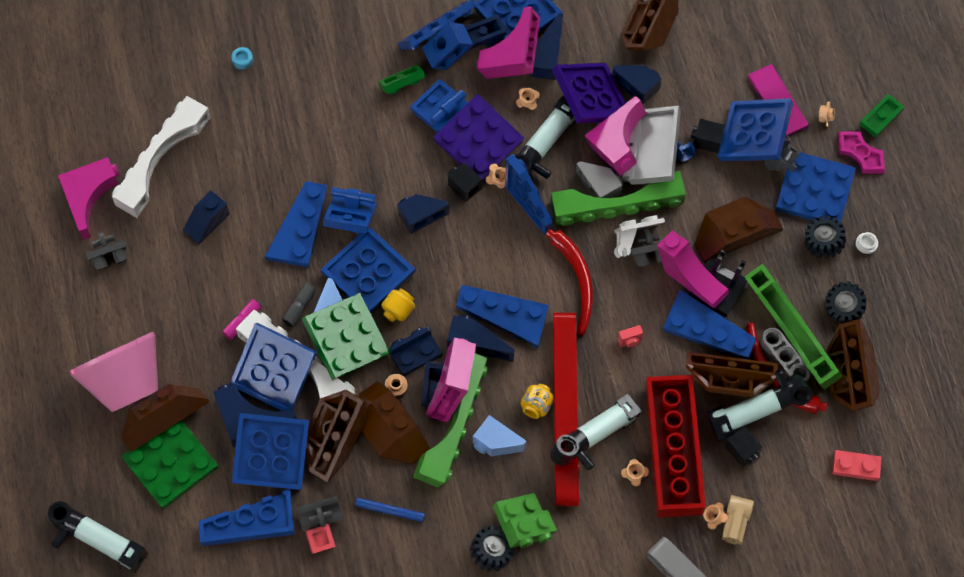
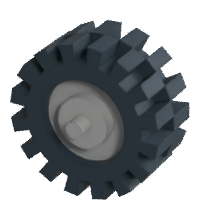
(825, 237)
(845, 302)
(491, 548)

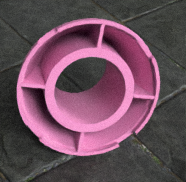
(122, 373)

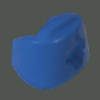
(685, 152)

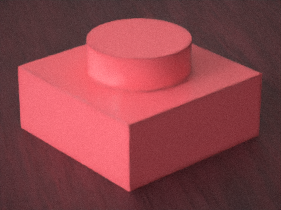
(630, 337)
(320, 539)

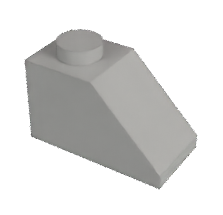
(599, 180)

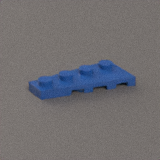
(430, 30)
(299, 230)
(515, 315)
(704, 326)
(256, 521)

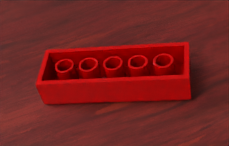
(674, 446)

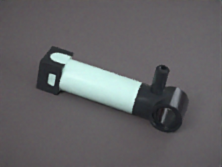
(546, 137)
(762, 405)
(619, 416)
(126, 552)

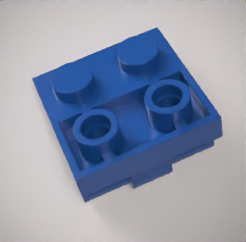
(439, 105)
(350, 210)

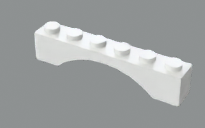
(185, 122)
(318, 372)

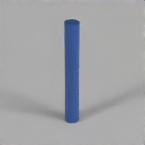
(389, 509)

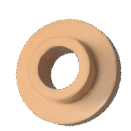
(397, 391)

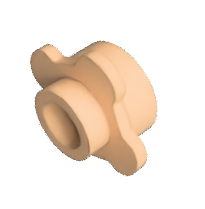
(527, 93)
(826, 114)
(491, 179)
(635, 465)
(710, 513)

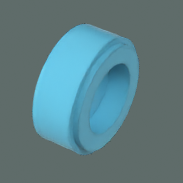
(242, 58)

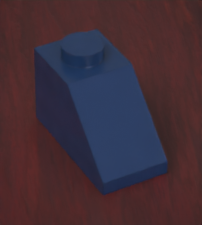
(637, 80)
(421, 211)
(206, 217)

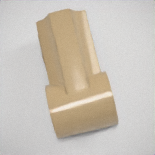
(738, 514)

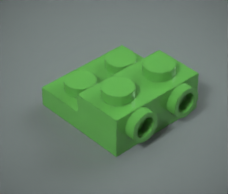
(524, 521)

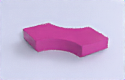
(868, 158)

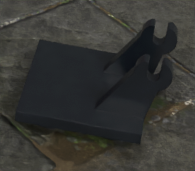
(733, 281)

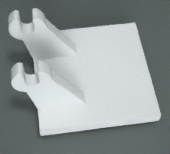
(627, 231)

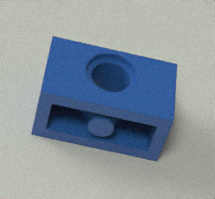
(447, 46)

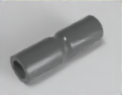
(298, 305)

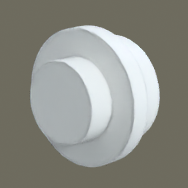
(867, 243)

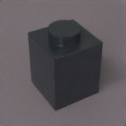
(708, 135)
(464, 181)
(744, 447)

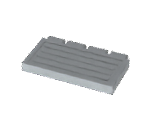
(654, 146)

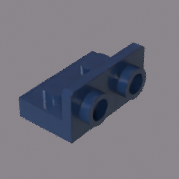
(414, 351)

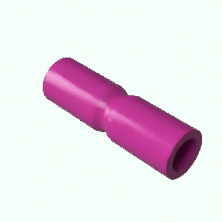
(230, 331)

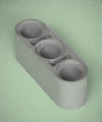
(783, 348)
(672, 560)

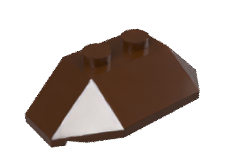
(649, 24)
(735, 227)
(855, 359)
(731, 374)
(160, 412)
(390, 426)
(333, 432)

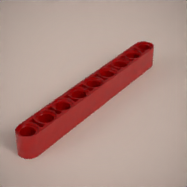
(565, 402)

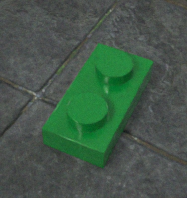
(406, 77)
(881, 115)

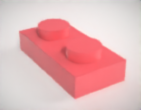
(856, 465)

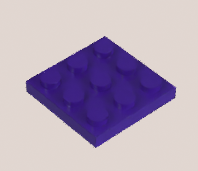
(589, 91)
(478, 137)

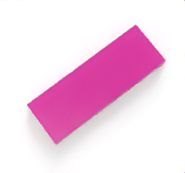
(770, 86)

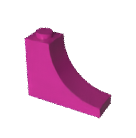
(515, 53)
(613, 135)
(85, 187)
(686, 269)
(453, 380)

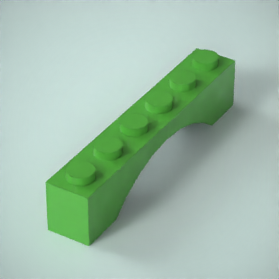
(573, 206)
(793, 326)
(435, 463)

